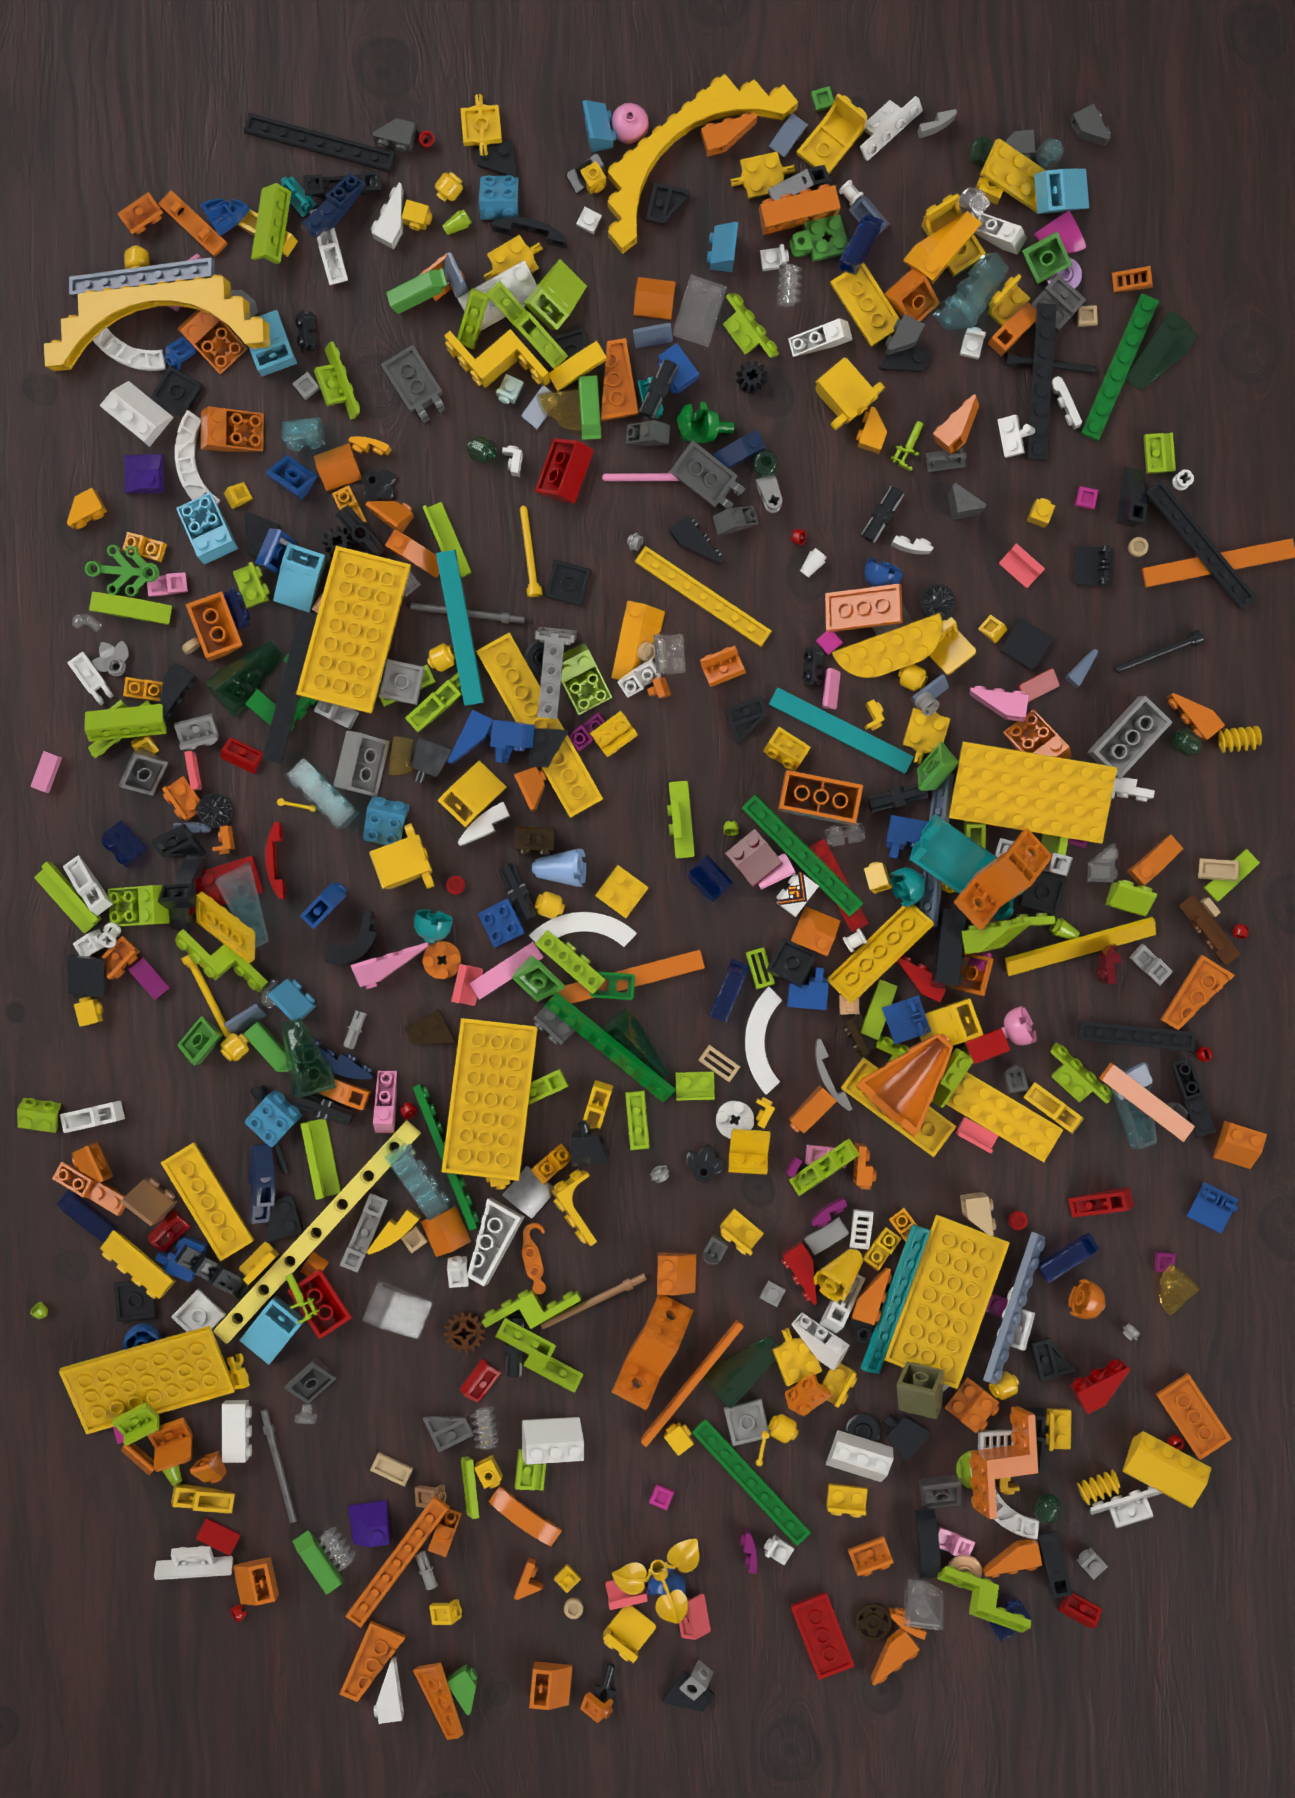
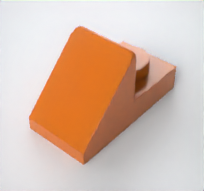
(527, 1585)

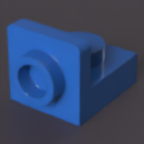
(179, 352)

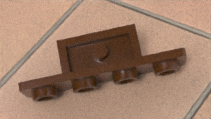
(1206, 926)

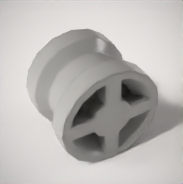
(926, 703)

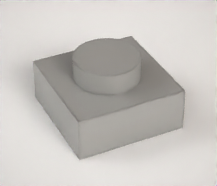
(306, 386)
(772, 1293)

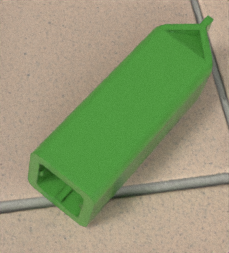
(417, 290)
(589, 407)
(267, 1046)
(318, 1562)

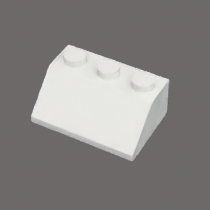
(136, 412)
(552, 1440)
(860, 1456)

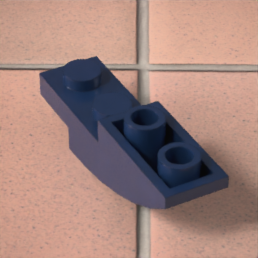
(335, 206)
(345, 1064)
(262, 1183)

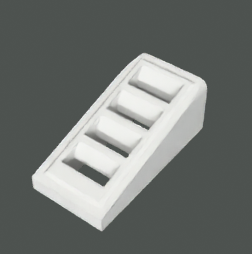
(861, 1213)
(985, 1433)

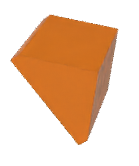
(654, 298)
(337, 467)
(974, 980)
(446, 1232)

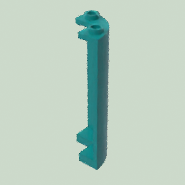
(953, 858)

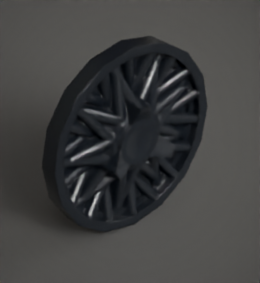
(936, 600)
(534, 657)
(215, 810)
(864, 1426)

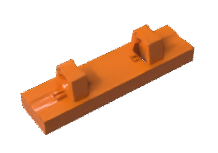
(193, 224)

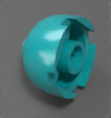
(908, 885)
(432, 926)

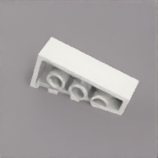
(494, 1237)

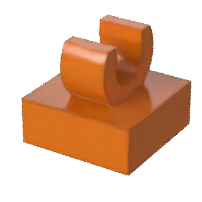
(660, 688)

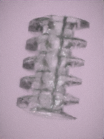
(788, 285)
(485, 1427)
(337, 1548)

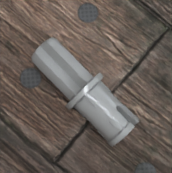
(354, 1029)
(426, 1570)

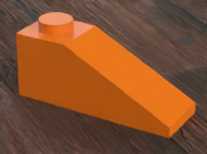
(413, 552)
(1155, 861)
(209, 1467)

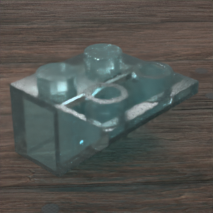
(303, 433)

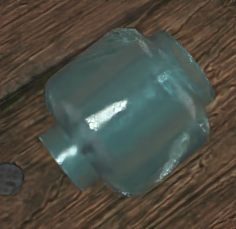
(1049, 153)

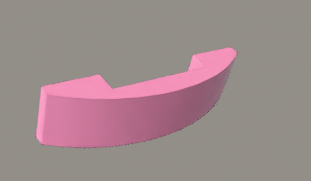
(503, 972)

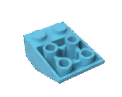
(1061, 190)
(279, 353)
(207, 528)
(299, 577)
(272, 1329)

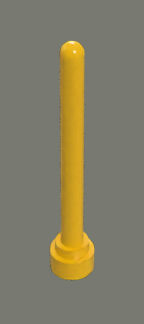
(533, 589)
(207, 994)

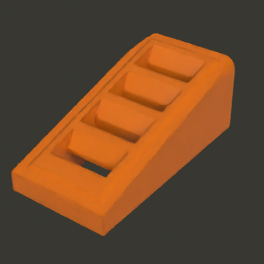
(1137, 271)

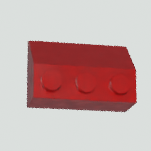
(564, 470)
(331, 1311)

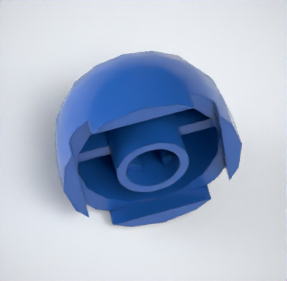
(881, 573)
(140, 1335)
(674, 1582)

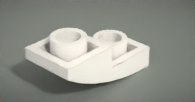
(920, 546)
(638, 678)

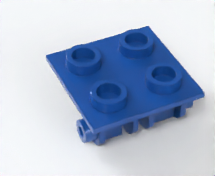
(501, 923)
(906, 1019)
(1212, 1207)

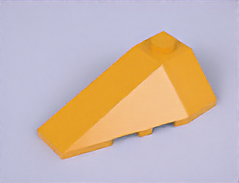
(940, 248)
(638, 626)

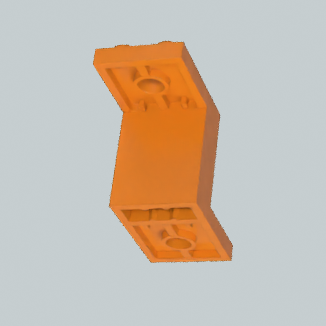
(1003, 879)
(652, 1351)
(1004, 1462)

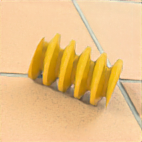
(1239, 737)
(1099, 1487)

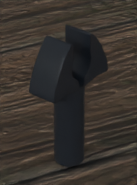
(606, 1684)

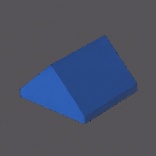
(292, 476)
(273, 550)

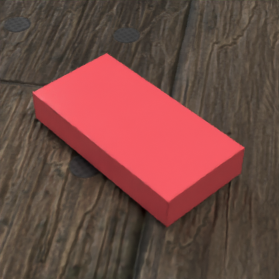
(193, 770)

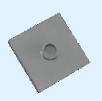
(401, 682)
(746, 1421)

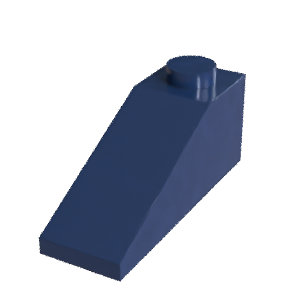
(741, 450)

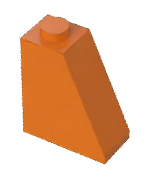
(812, 1110)

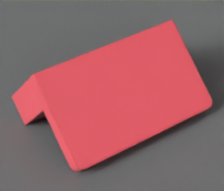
(1021, 566)
(462, 991)
(976, 1134)
(620, 1599)
(696, 1620)

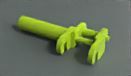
(909, 447)
(300, 1299)

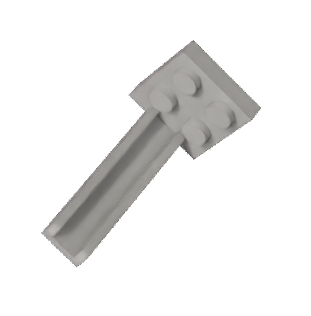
(554, 642)

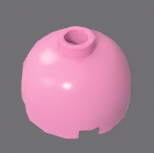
(630, 123)
(1018, 1027)

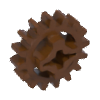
(465, 1340)

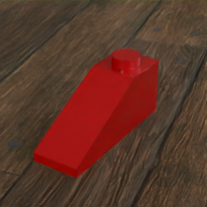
(1101, 1202)

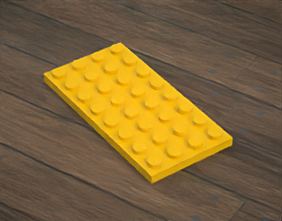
(353, 629)
(1032, 792)
(489, 1099)
(947, 1299)
(161, 1372)

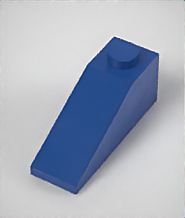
(473, 733)

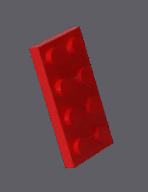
(207, 882)
(822, 1635)

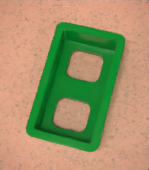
(612, 993)

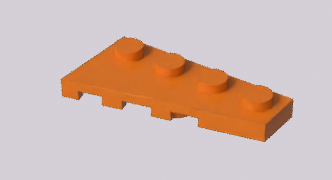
(618, 389)
(1197, 989)
(373, 1654)
(436, 1689)

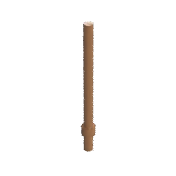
(627, 1285)

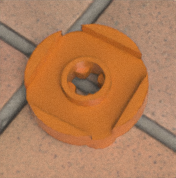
(440, 949)

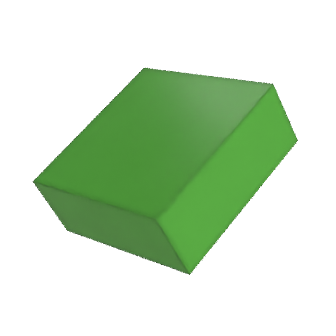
(822, 99)

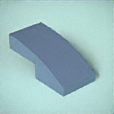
(788, 135)

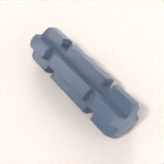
(194, 827)

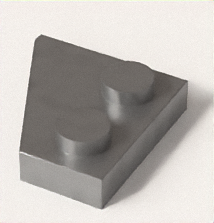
(448, 1430)

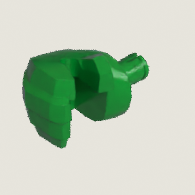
(701, 425)

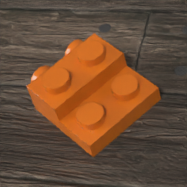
(863, 1172)
(972, 1405)

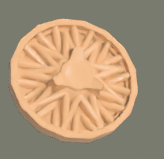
(967, 1563)

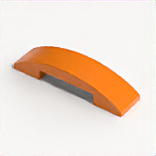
(524, 1517)

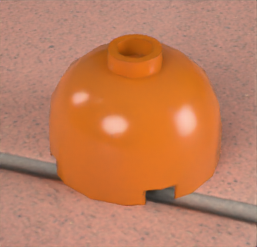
(1086, 1300)

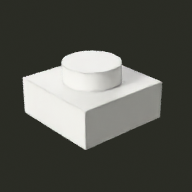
(589, 220)

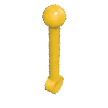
(281, 802)
(765, 1435)

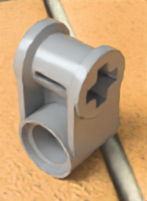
(769, 490)

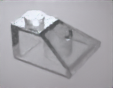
(923, 1605)

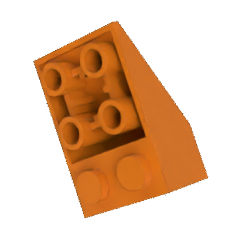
(212, 339)
(231, 430)
(1037, 737)

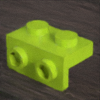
(38, 1115)
(137, 1423)

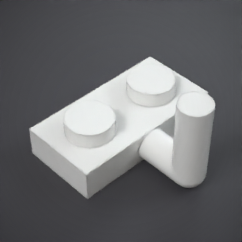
(1012, 435)

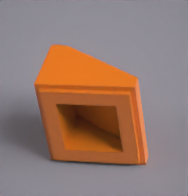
(313, 1264)

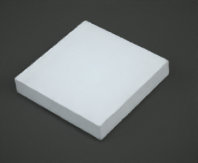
(198, 1312)

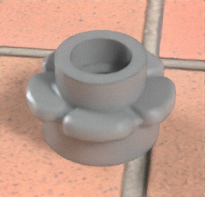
(635, 541)
(1130, 1332)

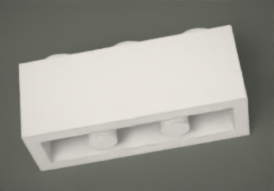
(236, 1431)

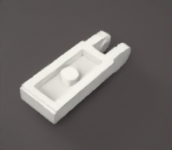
(1066, 402)
(89, 676)

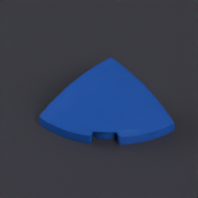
(224, 214)

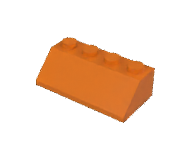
(795, 210)

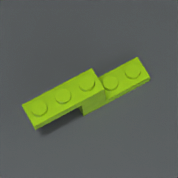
(526, 325)
(220, 961)
(531, 1308)
(539, 1355)
(984, 1599)

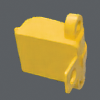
(846, 392)
(402, 861)

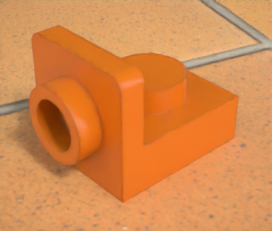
(226, 838)
(595, 1708)

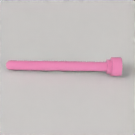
(639, 477)

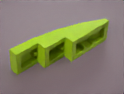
(130, 608)
(435, 704)
(824, 1167)

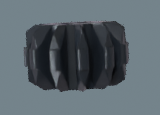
(757, 381)
(337, 535)

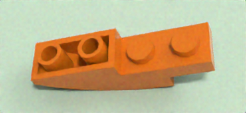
(85, 1186)

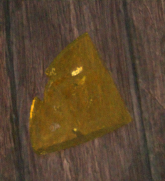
(563, 407)
(400, 756)
(1176, 1289)

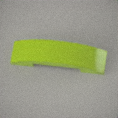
(547, 1086)

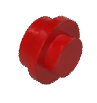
(455, 885)
(1018, 1220)

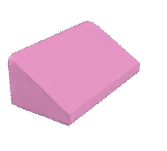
(831, 689)
(46, 772)
(783, 871)

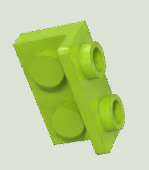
(250, 585)

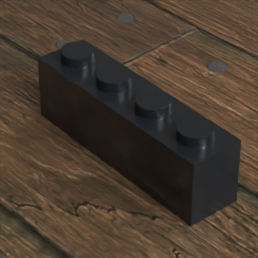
(948, 949)

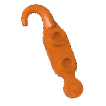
(532, 1258)

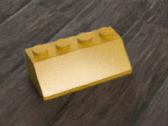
(137, 1264)
(1166, 1469)

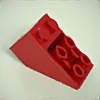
(1099, 1387)

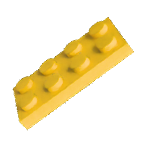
(1012, 173)
(866, 304)
(225, 927)

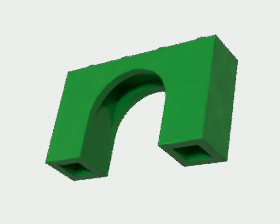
(265, 707)

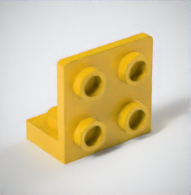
(1007, 301)
(749, 1151)
(741, 1231)

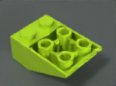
(556, 295)
(583, 679)
(137, 906)
(993, 936)

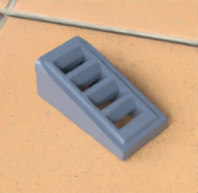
(1079, 672)

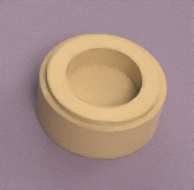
(1138, 547)
(191, 646)
(646, 651)
(573, 1608)

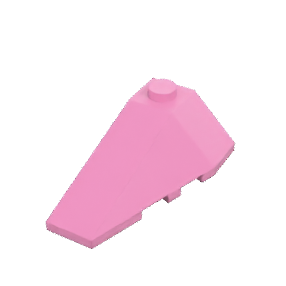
(378, 968)

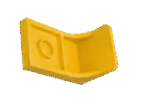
(834, 134)
(940, 216)
(563, 1193)

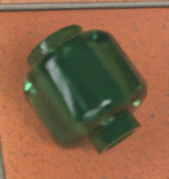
(980, 150)
(482, 450)
(763, 460)
(1187, 742)
(1047, 1508)

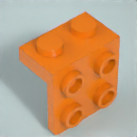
(172, 1444)

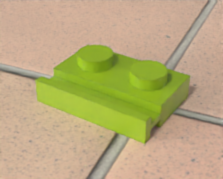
(1159, 453)
(1040, 919)
(695, 1086)
(529, 1475)

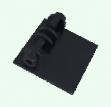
(1093, 565)

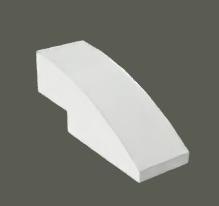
(484, 824)
(87, 885)
(92, 1116)

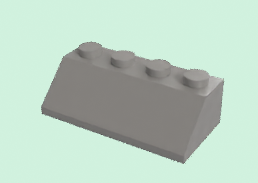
(1130, 736)

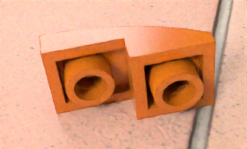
(898, 1616)

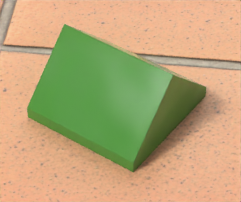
(1046, 257)
(936, 768)
(537, 979)
(200, 1041)

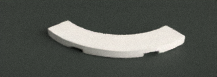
(135, 358)
(185, 456)
(586, 922)
(755, 1040)
(1014, 1521)

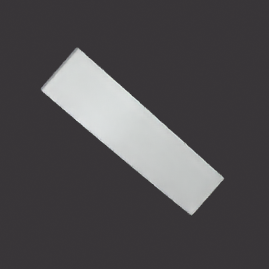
(332, 256)

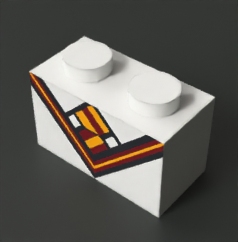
(797, 894)

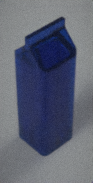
(860, 244)
(729, 990)
(86, 1215)
(1068, 1257)

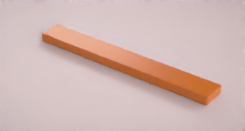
(1236, 558)
(643, 974)
(691, 1383)
(397, 1561)

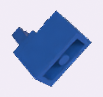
(686, 372)
(509, 736)
(901, 831)
(324, 904)
(811, 995)
(174, 1268)

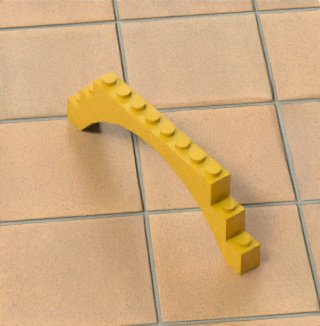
(715, 103)
(105, 307)

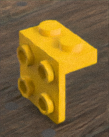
(952, 648)
(628, 1632)

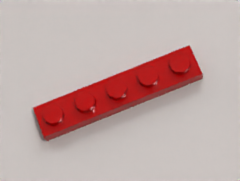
(858, 919)

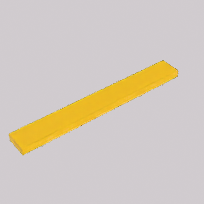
(703, 596)
(1080, 946)

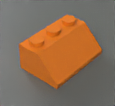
(214, 626)

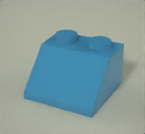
(598, 126)
(723, 247)
(292, 999)

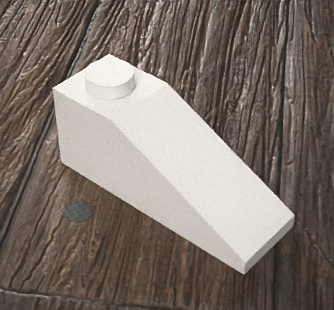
(838, 1312)
(389, 1703)

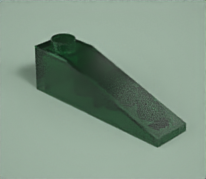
(1166, 347)
(240, 679)
(630, 1034)
(305, 1063)
(738, 1373)

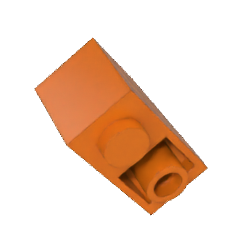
(444, 1533)

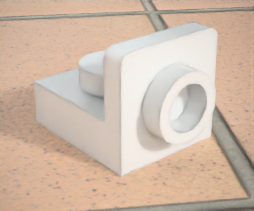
(773, 258)
(972, 342)
(515, 462)
(88, 944)
(457, 1271)
(778, 1549)

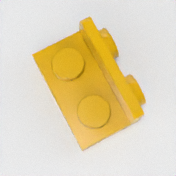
(614, 734)
(786, 749)
(258, 1262)
(839, 1382)
(1058, 1429)
(846, 1500)

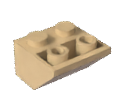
(978, 1209)

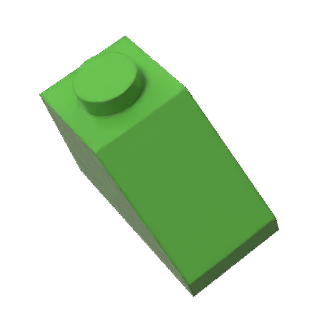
(463, 1686)

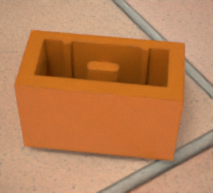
(256, 1582)
(550, 1685)

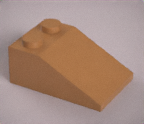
(150, 1201)

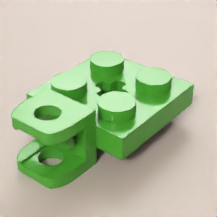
(811, 240)

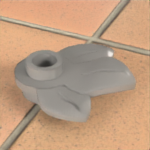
(110, 656)

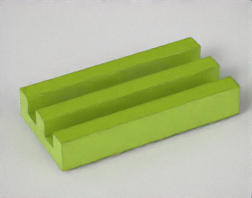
(764, 983)

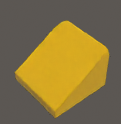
(237, 495)
(993, 629)
(144, 742)

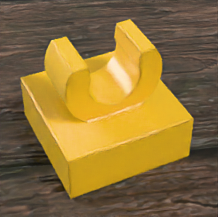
(567, 1578)

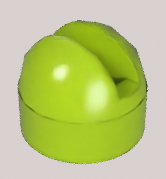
(731, 828)
(39, 1311)

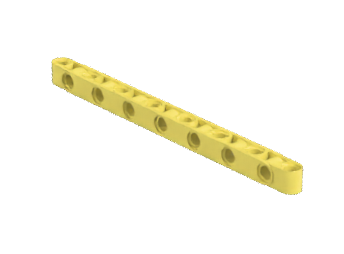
(308, 1241)

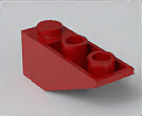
(920, 978)
(802, 1266)

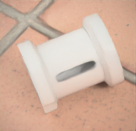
(850, 192)
(1178, 483)
(104, 937)
(855, 940)

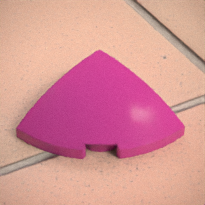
(1067, 230)

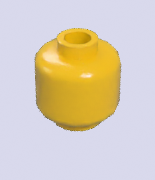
(448, 186)
(136, 257)
(441, 657)
(913, 677)
(549, 905)
(234, 1047)
(1006, 1386)
(783, 1428)

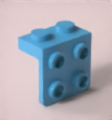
(498, 197)
(385, 821)
(273, 1118)

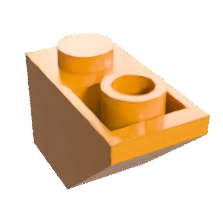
(874, 432)
(85, 508)

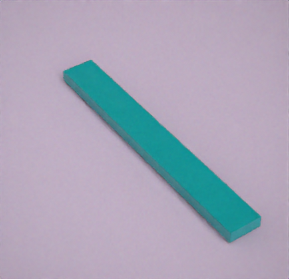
(460, 627)
(841, 730)
(895, 1299)

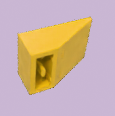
(472, 794)
(954, 1020)

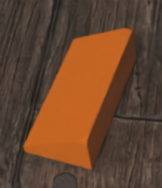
(139, 1457)

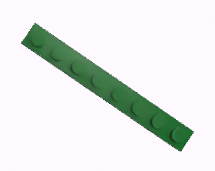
(1119, 367)
(803, 855)
(610, 1047)
(436, 1131)
(751, 1482)

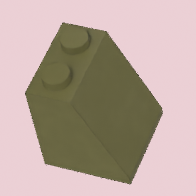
(920, 1390)

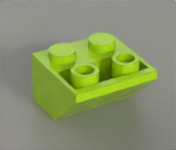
(1130, 898)

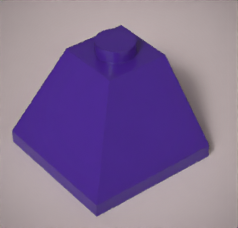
(144, 474)
(370, 1523)

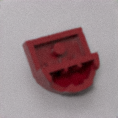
(1106, 963)

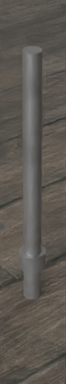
(505, 617)
(269, 1430)

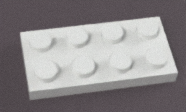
(516, 279)

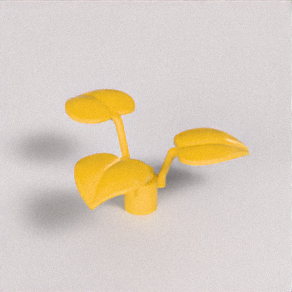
(674, 1605)

